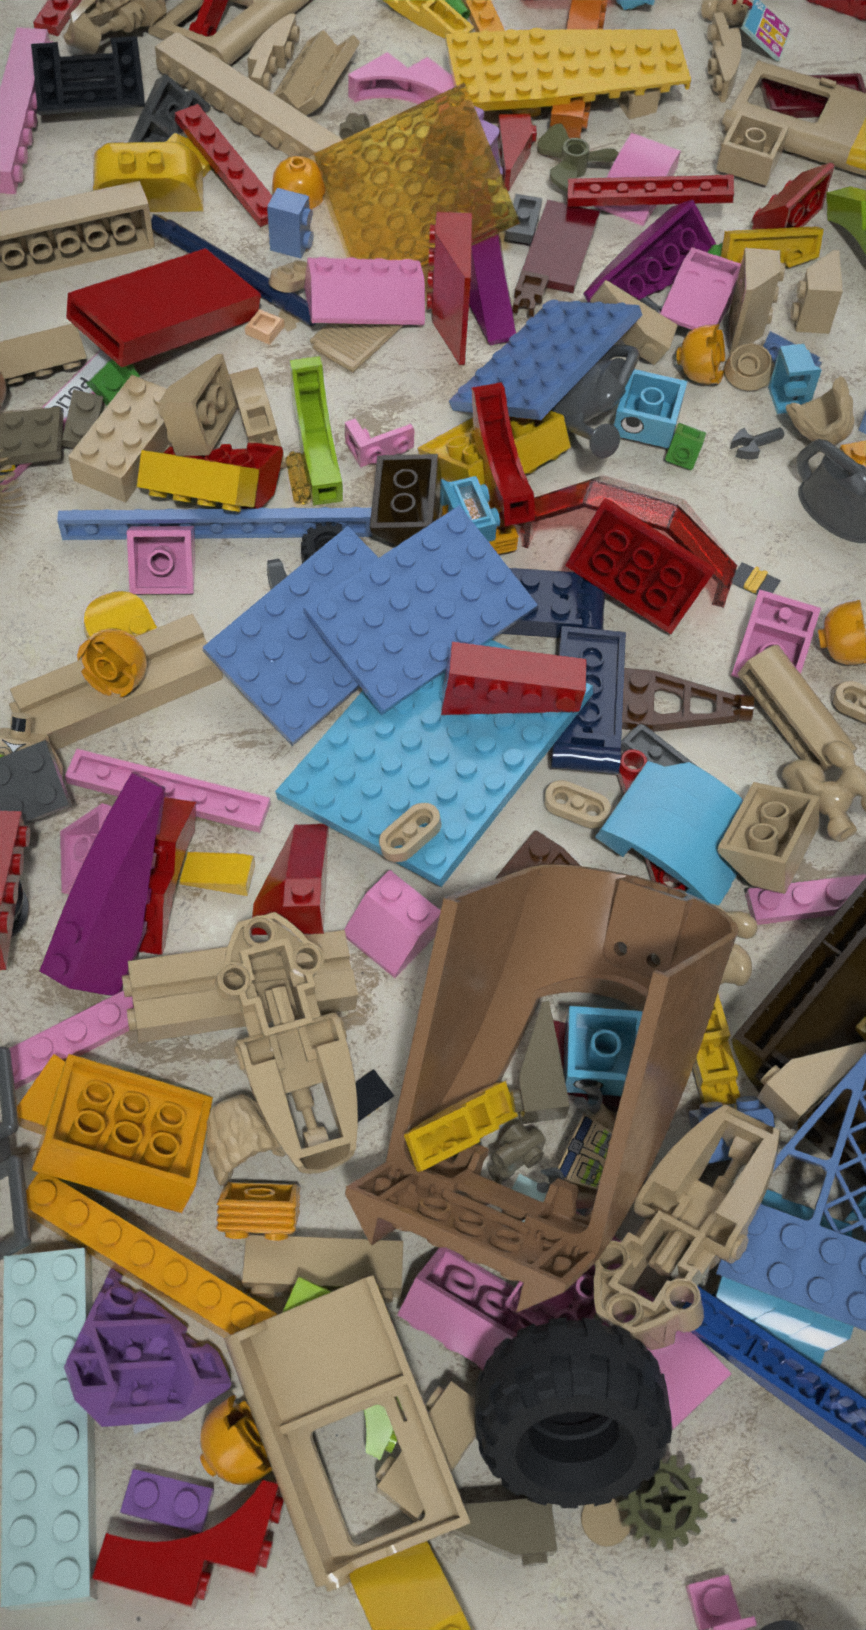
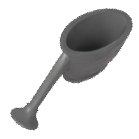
(597, 393)
(834, 491)

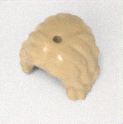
(827, 416)
(235, 1134)

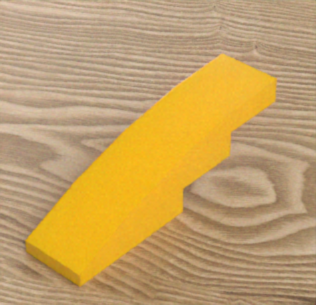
(432, 15)
(714, 1063)
(459, 1126)

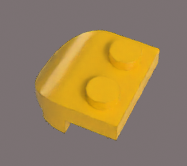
(119, 611)

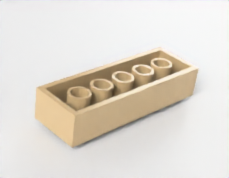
(74, 230)

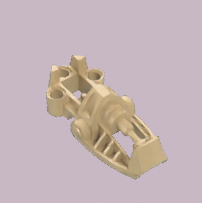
(98, 17)
(294, 1051)
(687, 1226)

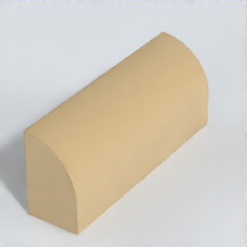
(793, 705)

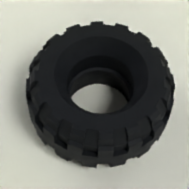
(572, 1413)

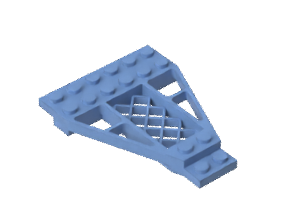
(797, 1256)

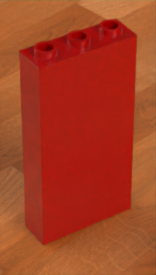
(162, 306)

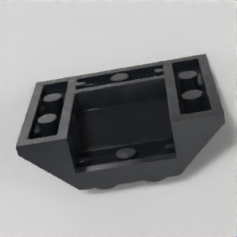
(88, 81)

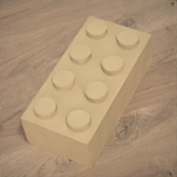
(112, 447)

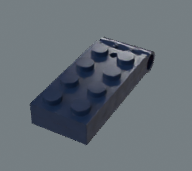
(561, 601)
(595, 733)

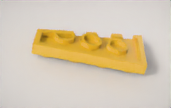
(795, 244)

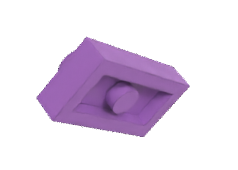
(167, 1501)

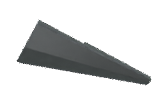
(158, 115)

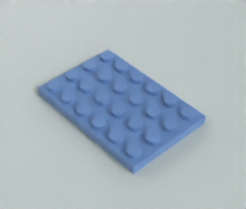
(550, 355)
(408, 606)
(278, 652)

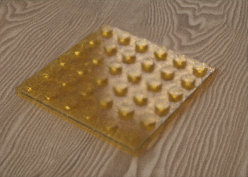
(407, 169)

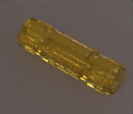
(298, 478)

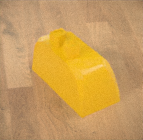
(166, 170)

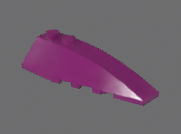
(657, 253)
(490, 291)
(108, 900)

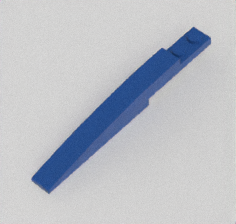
(785, 1374)

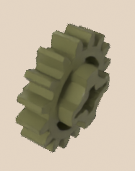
(666, 1521)

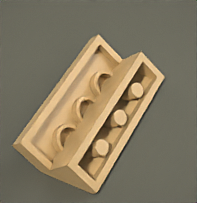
(315, 71)

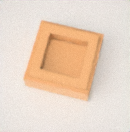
(264, 326)

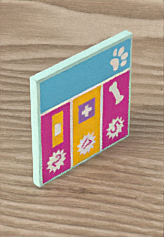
(766, 29)

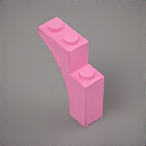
(391, 79)

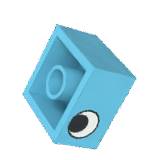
(650, 408)
(599, 1048)

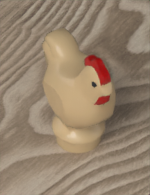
(733, 9)

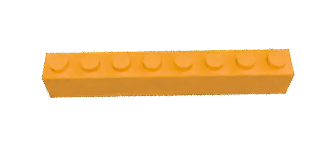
(142, 1258)

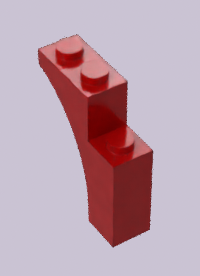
(497, 447)
(170, 845)
(178, 1567)

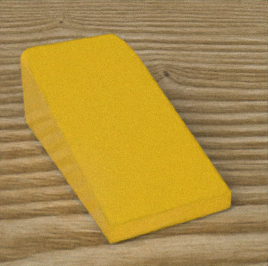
(219, 872)

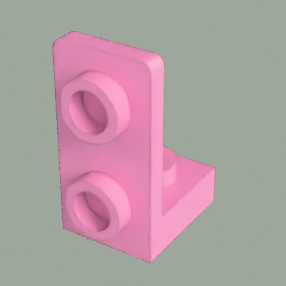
(367, 449)
(716, 1606)

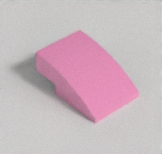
(641, 159)
(778, 622)
(688, 1369)

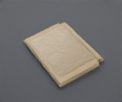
(352, 343)

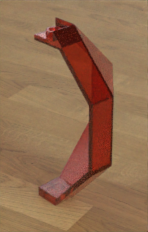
(650, 506)

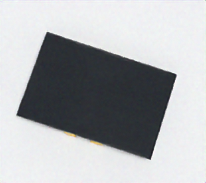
(753, 579)
(371, 1094)

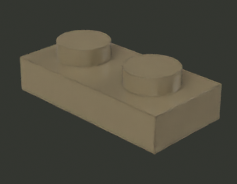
(82, 414)

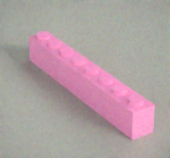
(18, 107)

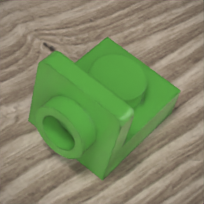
(110, 379)
(685, 446)

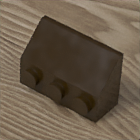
(405, 495)

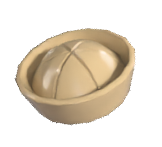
(749, 367)

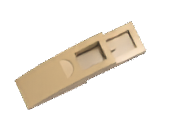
(273, 50)
(725, 57)
(255, 408)

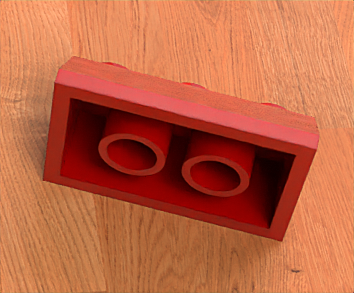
(797, 201)

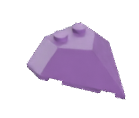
(139, 1362)

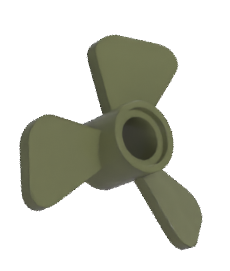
(573, 155)

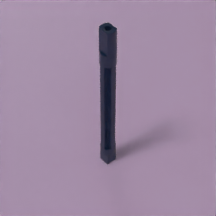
(191, 242)

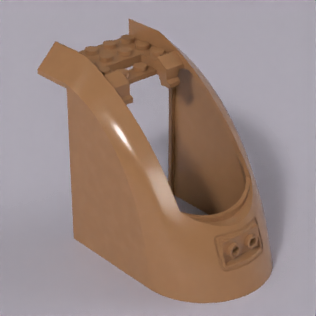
(486, 972)

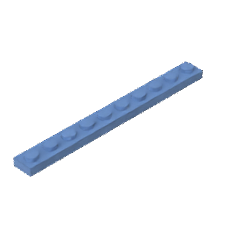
(212, 523)

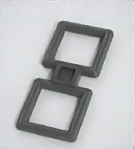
(12, 1165)

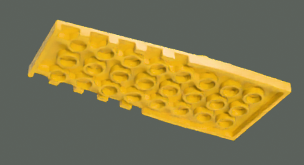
(555, 65)

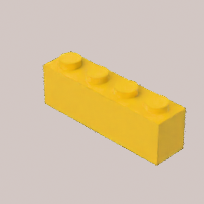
(198, 479)

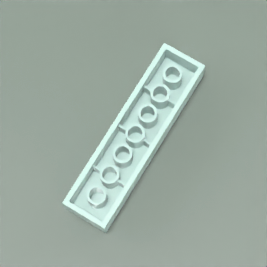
(46, 1435)

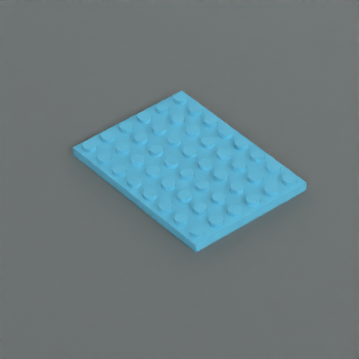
(382, 765)

